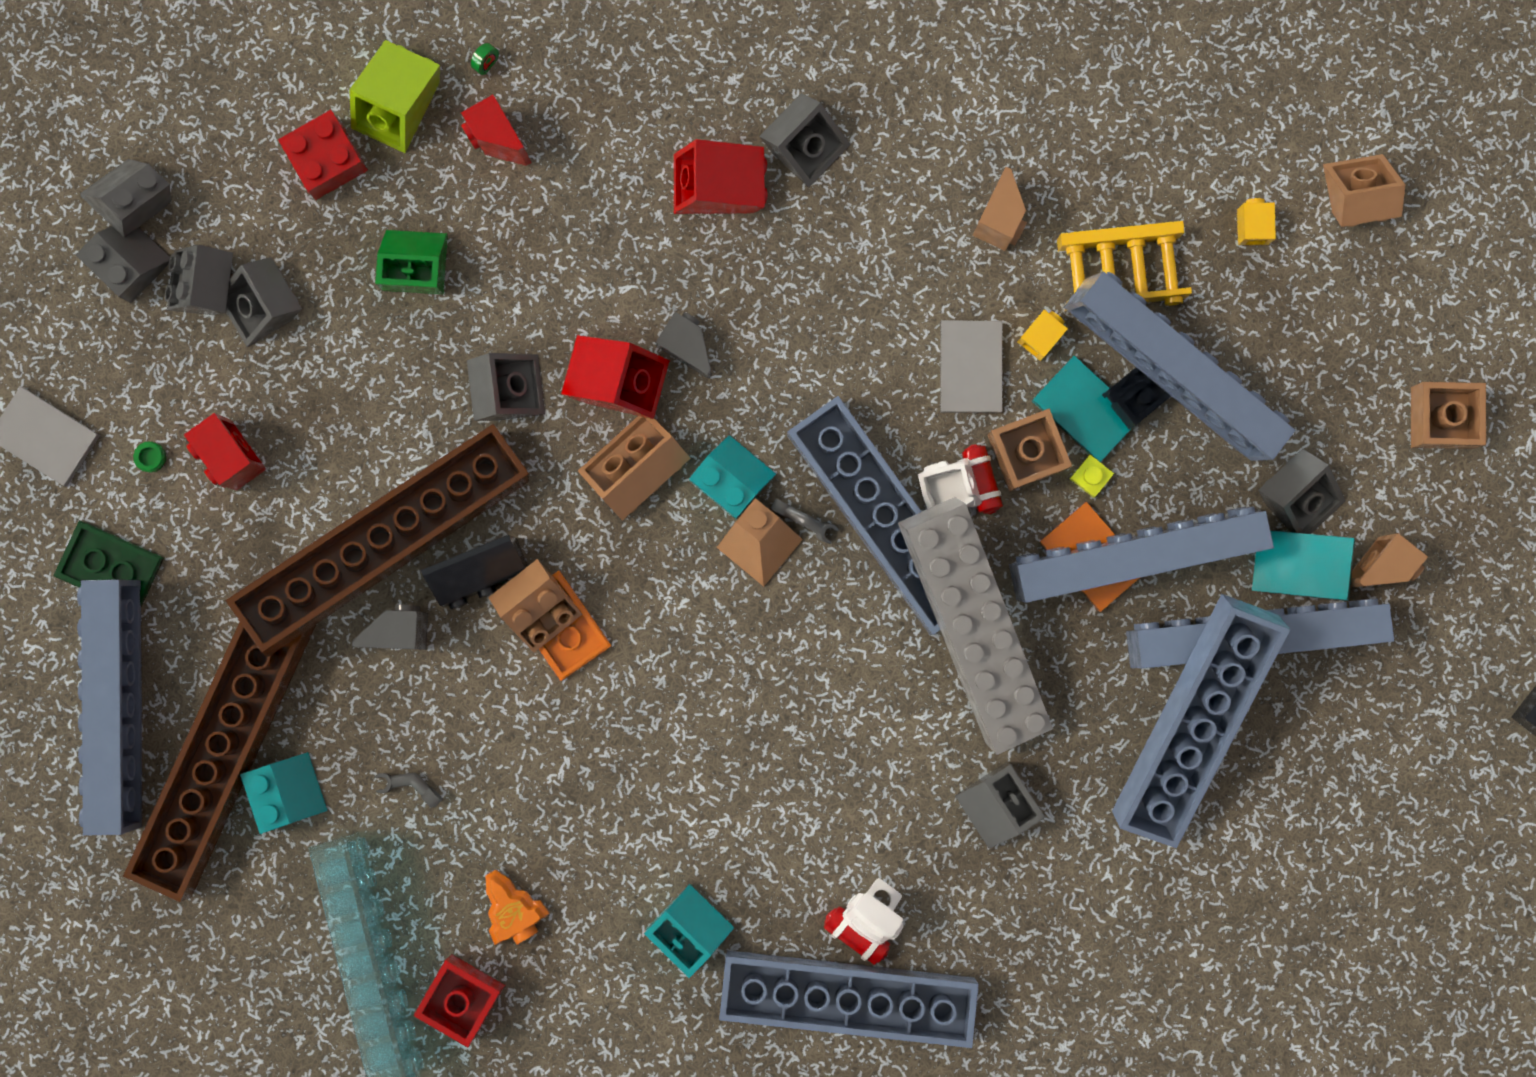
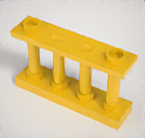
(1135, 238)

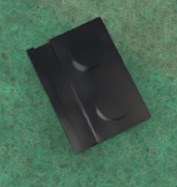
(1135, 397)

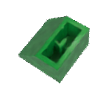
(412, 262)

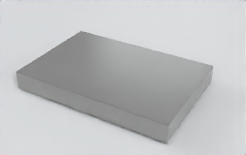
(970, 366)
(45, 436)

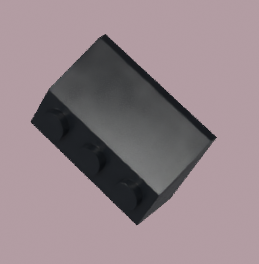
(475, 572)

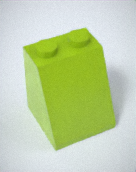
(393, 95)

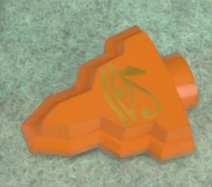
(512, 910)

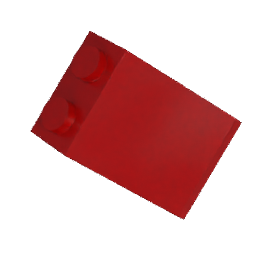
(719, 178)
(615, 376)

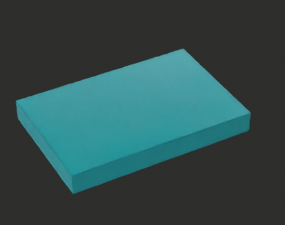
(1081, 409)
(1305, 566)

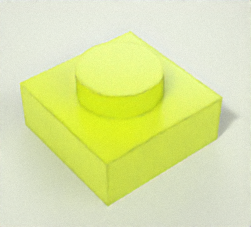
(1091, 476)

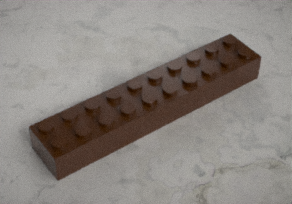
(378, 540)
(210, 765)

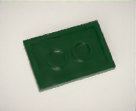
(103, 556)

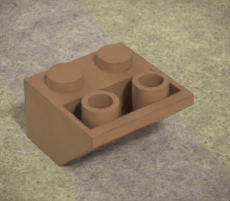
(535, 606)

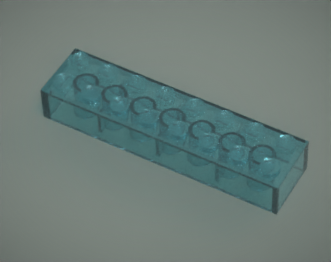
(364, 957)

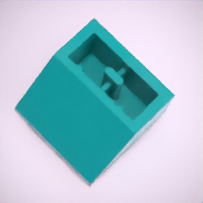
(689, 930)

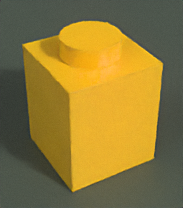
(1256, 222)
(1043, 334)

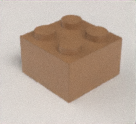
(1448, 415)
(1029, 450)

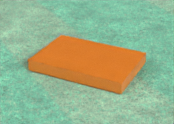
(1084, 526)
(577, 642)

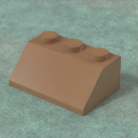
(634, 465)

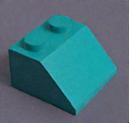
(732, 477)
(283, 792)

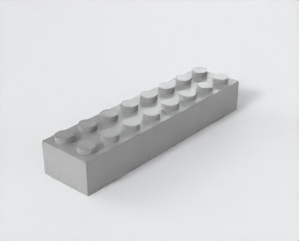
(975, 625)

